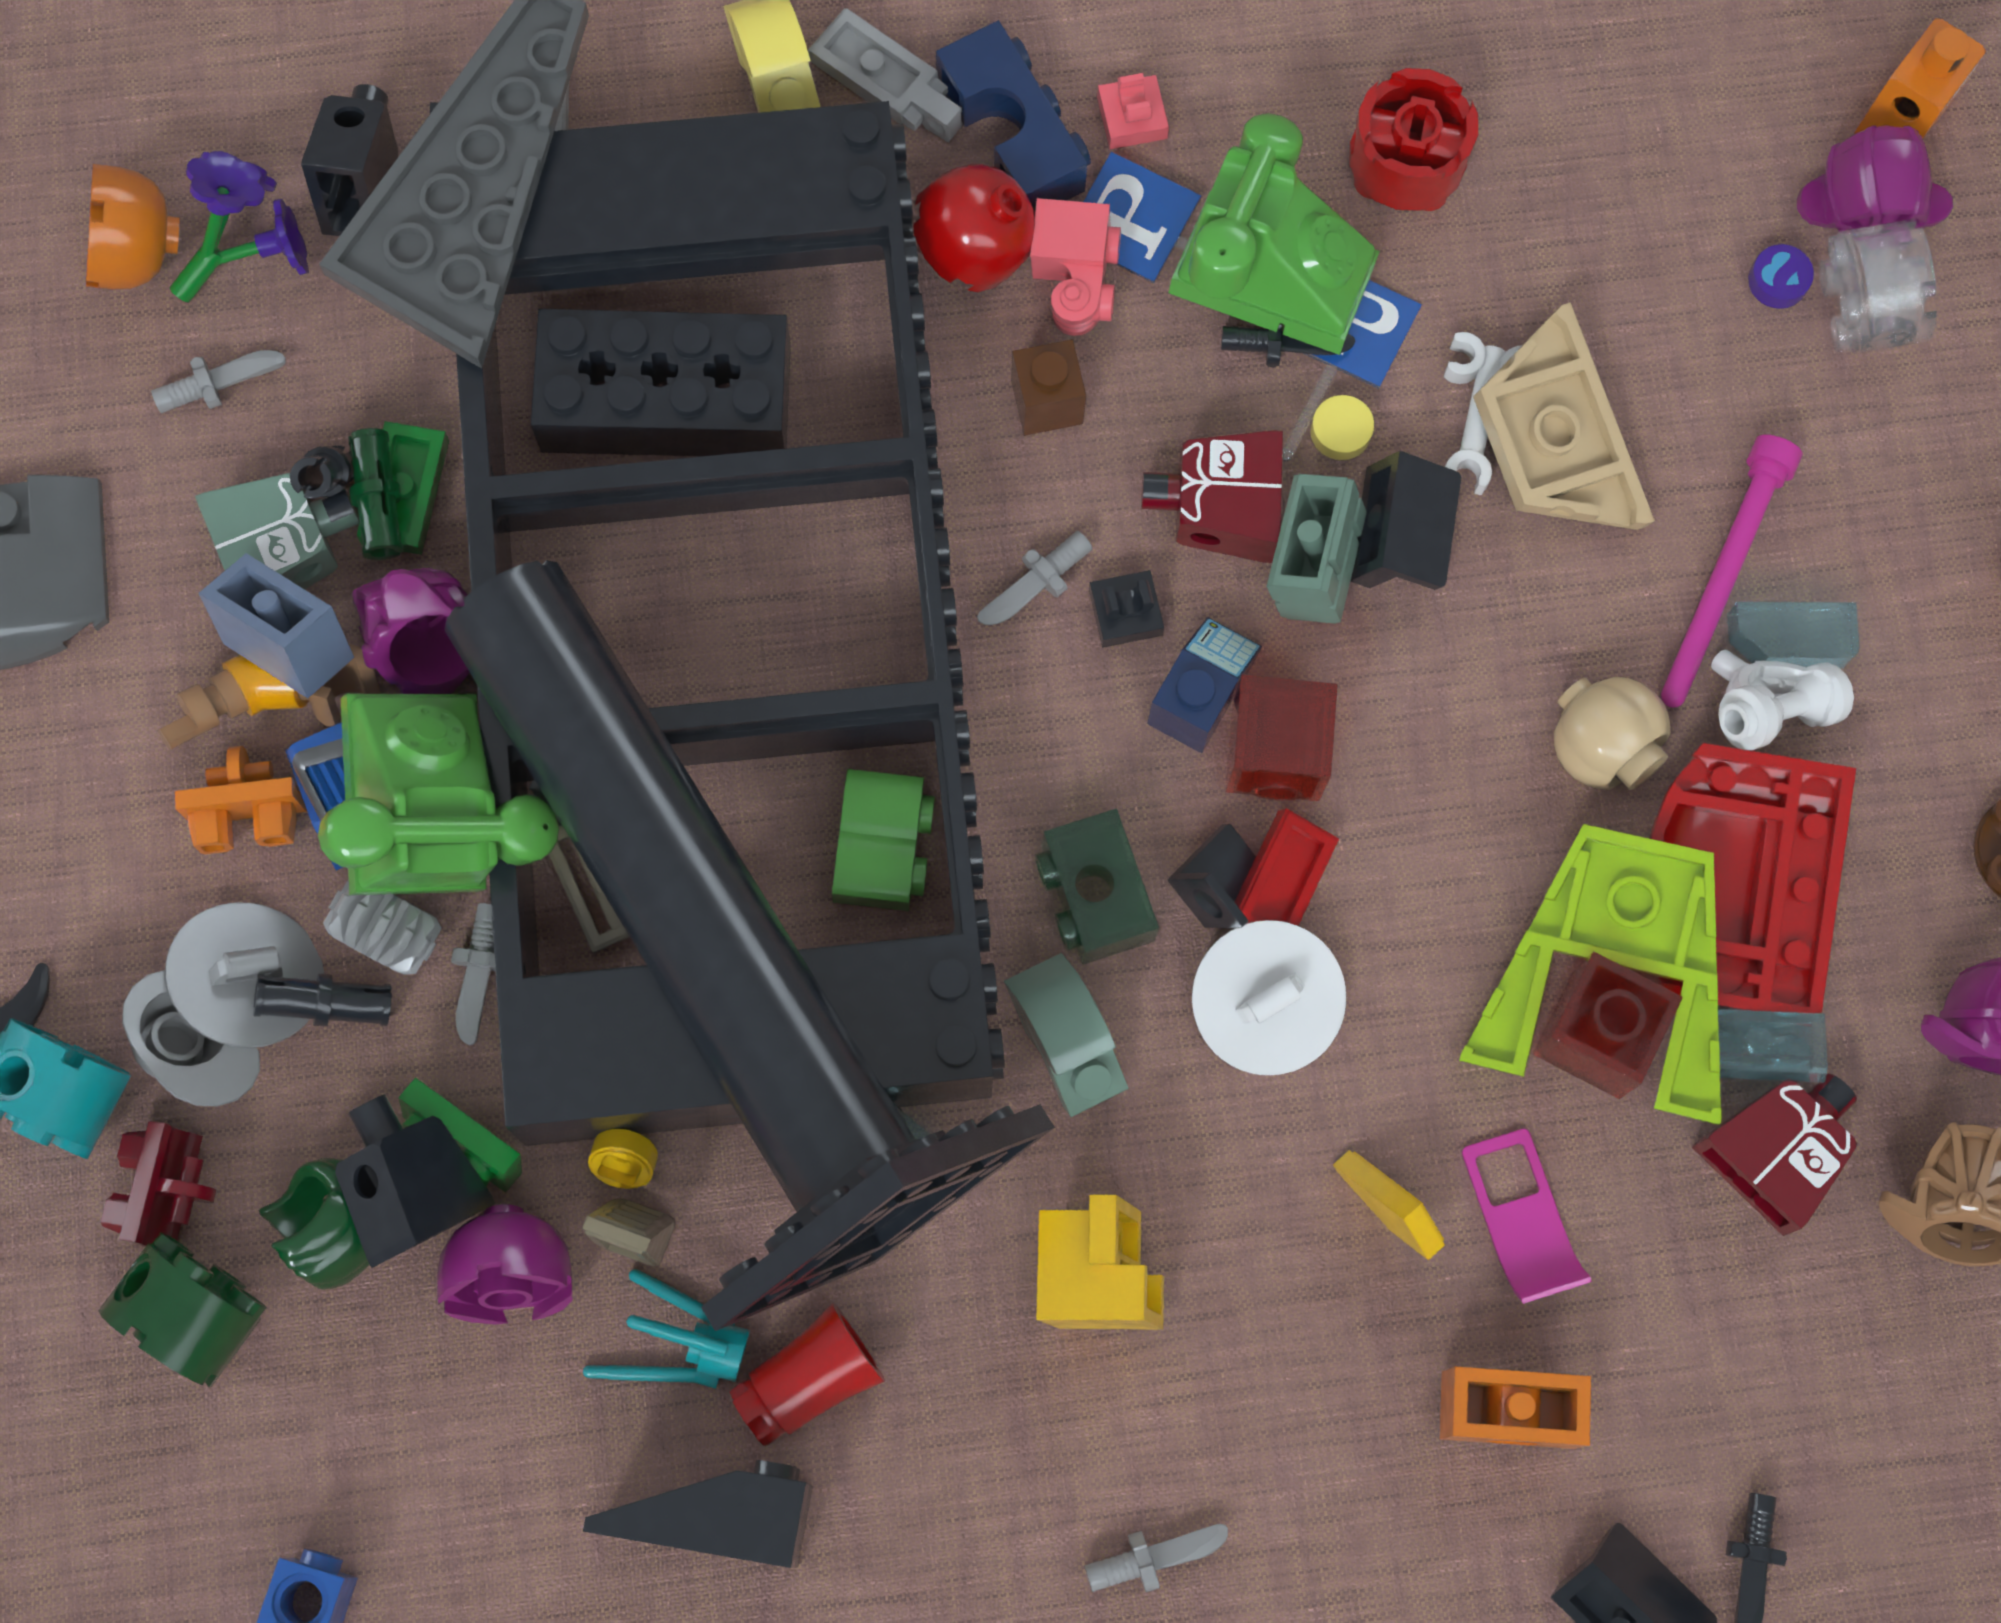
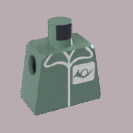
(277, 526)

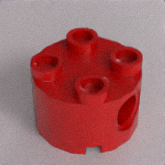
(1412, 140)

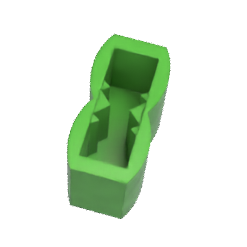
(880, 840)

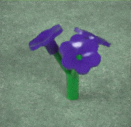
(227, 188)

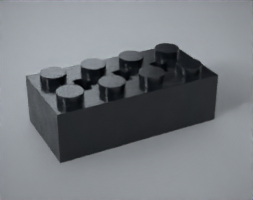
(649, 348)

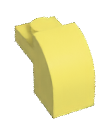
(772, 54)

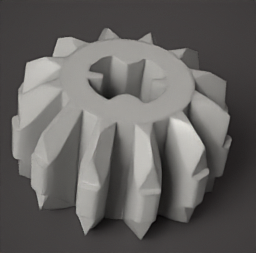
(383, 929)

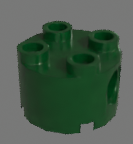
(182, 1310)

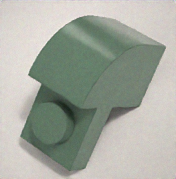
(1067, 1033)

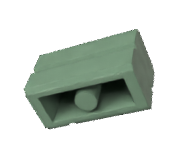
(1316, 548)

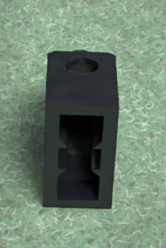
(348, 140)
(406, 1182)

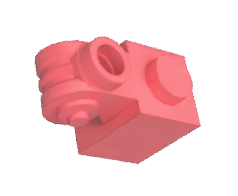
(1073, 247)

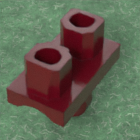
(162, 1184)

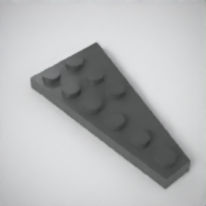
(456, 201)

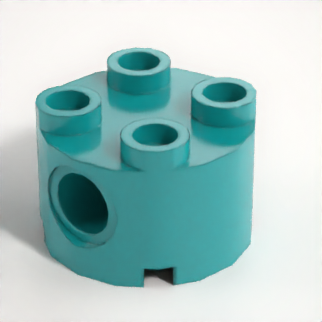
(56, 1088)

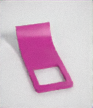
(1527, 1230)

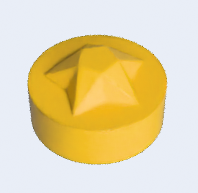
(623, 1158)

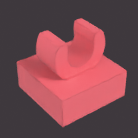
(1132, 111)

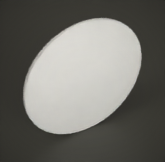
(1269, 997)

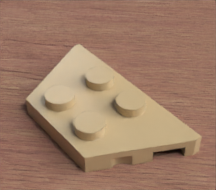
(1559, 432)

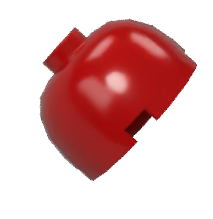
(975, 225)

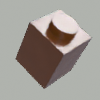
(1048, 387)

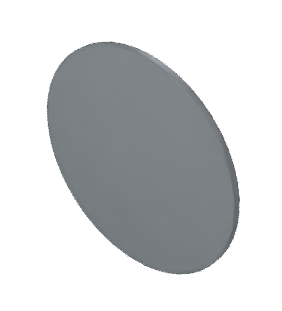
(216, 967)

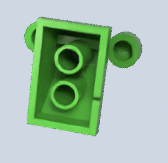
(1273, 246)
(423, 800)

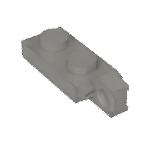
(886, 71)

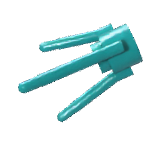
(714, 1352)

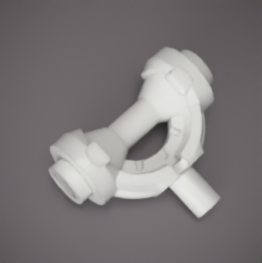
(1773, 691)

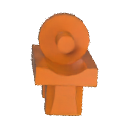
(240, 793)

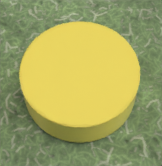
(1342, 427)

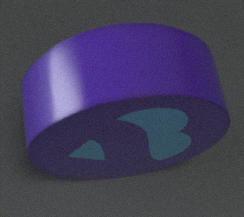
(1780, 276)

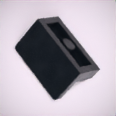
(1407, 522)
(1627, 1586)

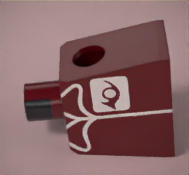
(1224, 494)
(1784, 1149)

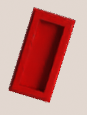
(1286, 870)

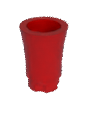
(806, 1378)

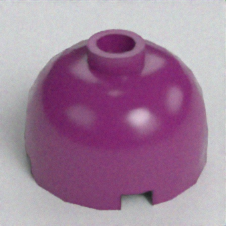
(503, 1265)

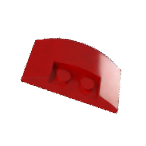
(1776, 868)

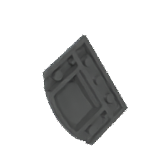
(50, 565)

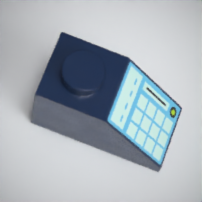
(1202, 684)

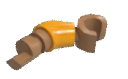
(252, 690)

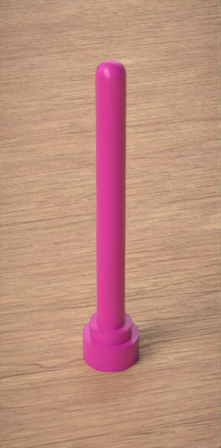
(1770, 464)

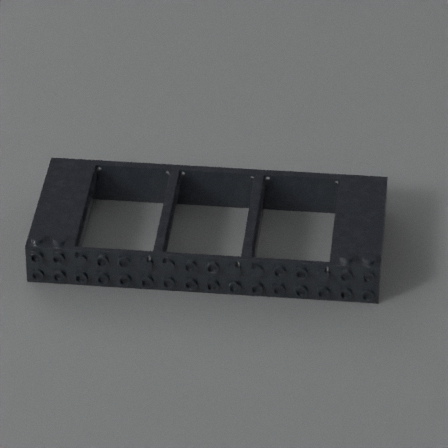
(702, 203)

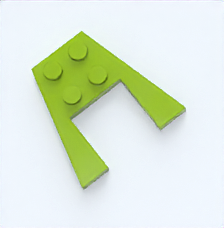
(1650, 913)

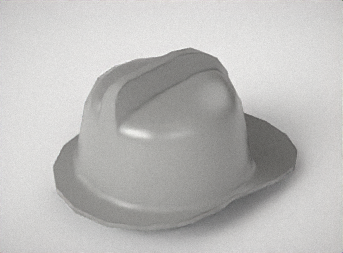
(180, 1056)

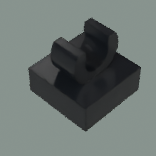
(1126, 608)

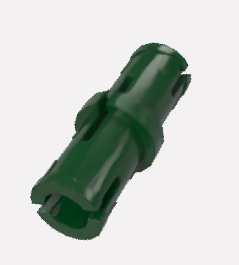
(375, 494)

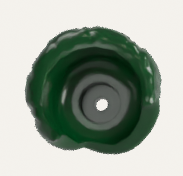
(317, 1230)

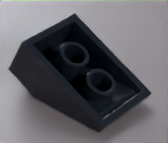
(730, 1516)

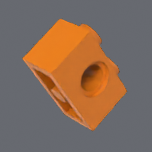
(1515, 1407)

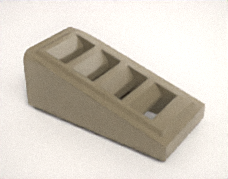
(630, 1230)

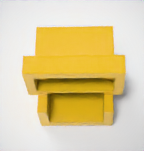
(1094, 1269)

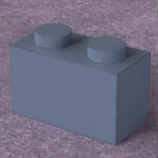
(277, 625)

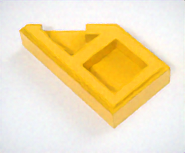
(1391, 1204)

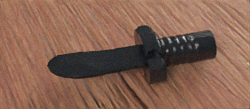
(1271, 343)
(1755, 1556)

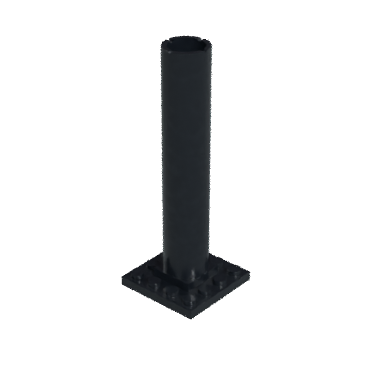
(717, 951)

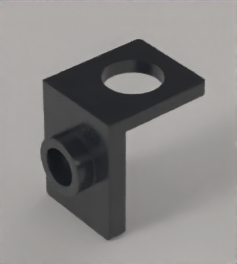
(1214, 877)

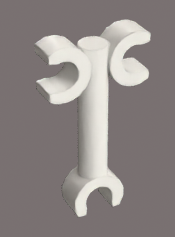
(1483, 365)

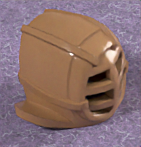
(1954, 1185)

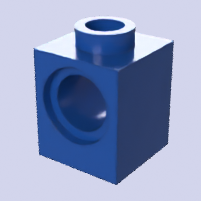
(313, 1567)

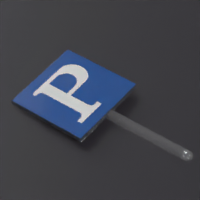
(1147, 210)
(1378, 334)

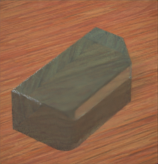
(1795, 632)

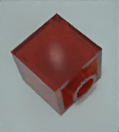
(1281, 738)
(1607, 1025)

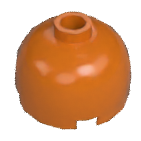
(127, 229)

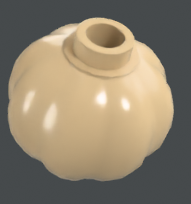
(1611, 732)

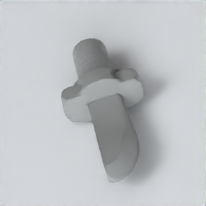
(207, 382)
(1043, 573)
(479, 962)
(1145, 1560)

